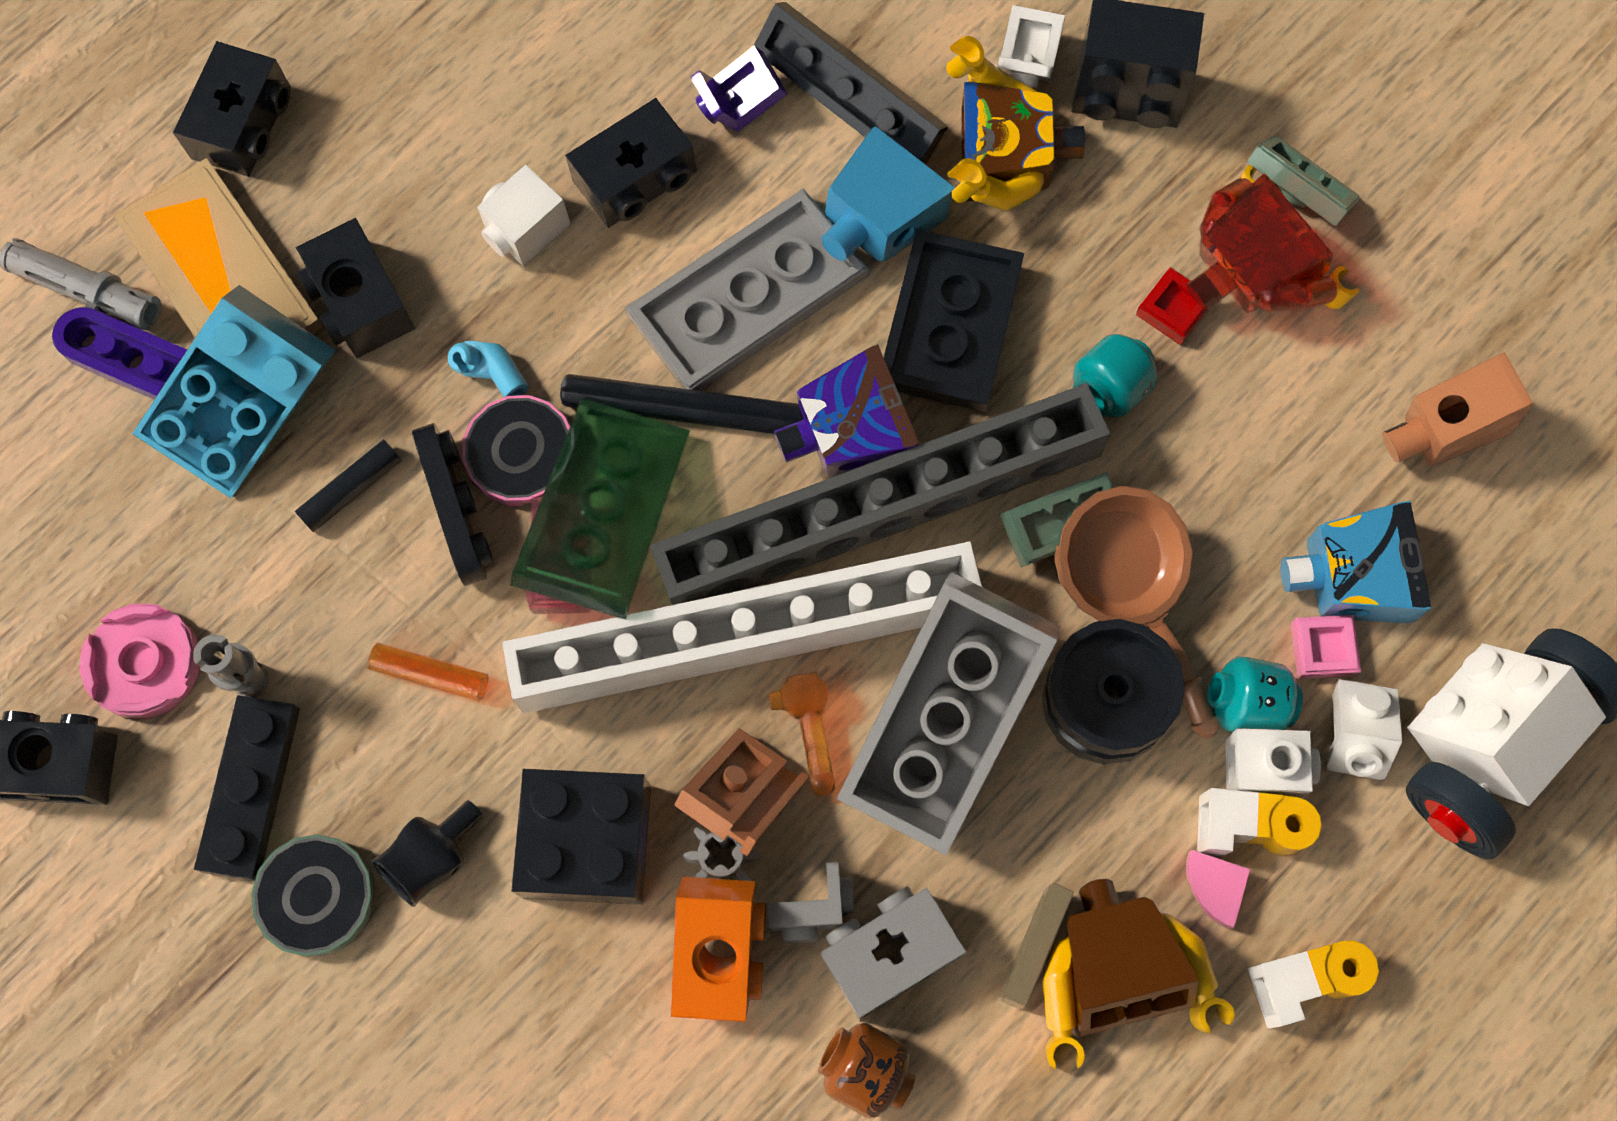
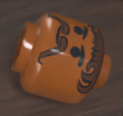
(866, 1070)

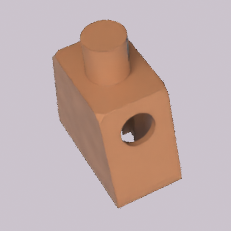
(1461, 414)

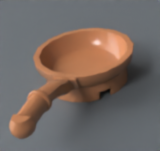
(1130, 561)

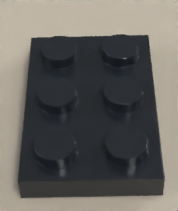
(952, 319)

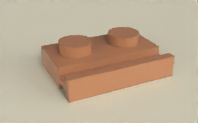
(741, 791)

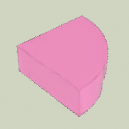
(1217, 886)

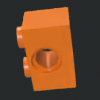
(710, 984)

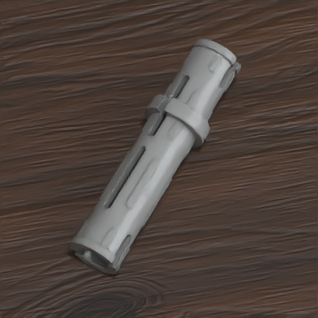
(96, 290)

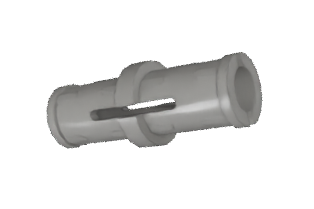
(226, 671)

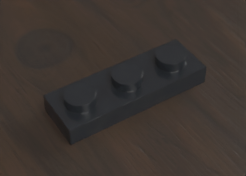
(247, 788)

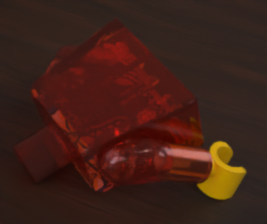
(1263, 252)

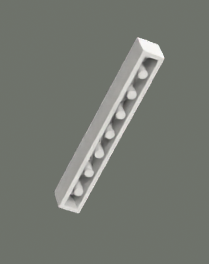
(731, 629)

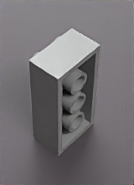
(949, 712)

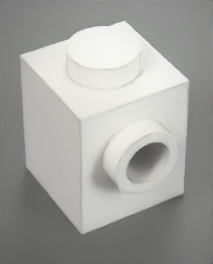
(522, 216)
(1272, 762)

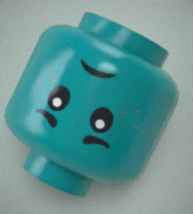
(1118, 374)
(1255, 695)

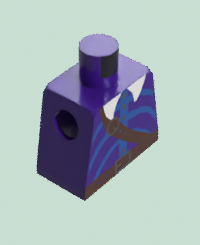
(849, 417)

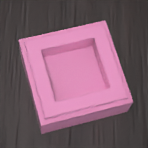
(1325, 647)

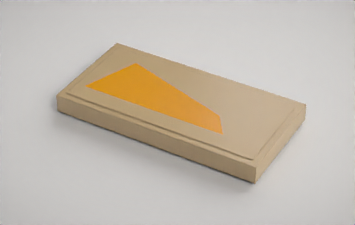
(207, 246)

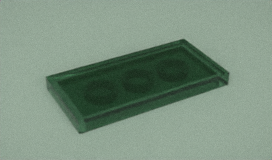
(601, 509)

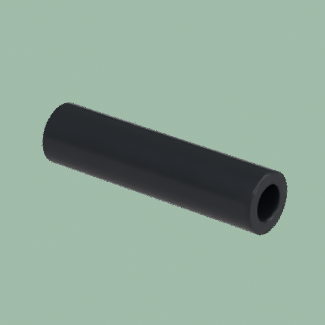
(348, 485)

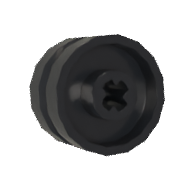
(1118, 657)

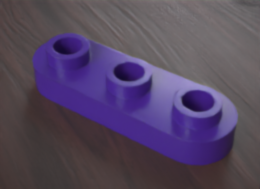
(114, 349)

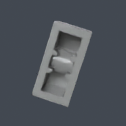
(927, 950)

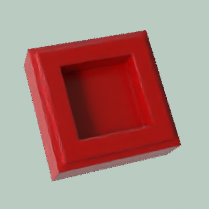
(1171, 307)

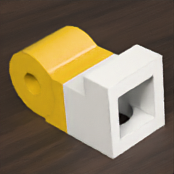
(1270, 820)
(1330, 970)

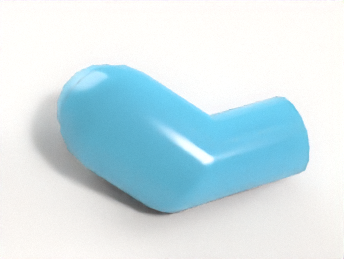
(488, 362)

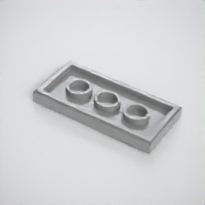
(744, 293)

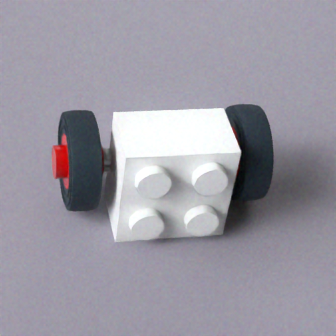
(1507, 732)

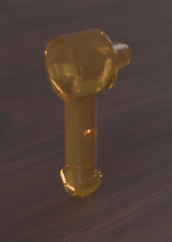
(805, 699)

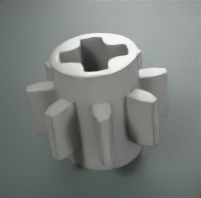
(703, 857)

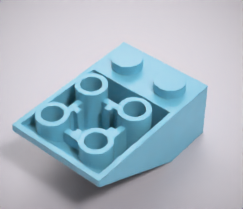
(233, 390)

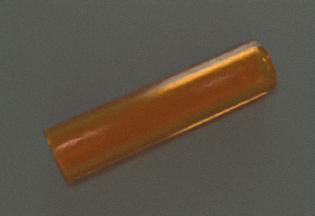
(428, 672)

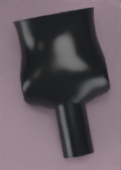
(425, 854)

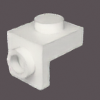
(1031, 45)
(1364, 729)

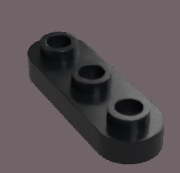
(453, 503)

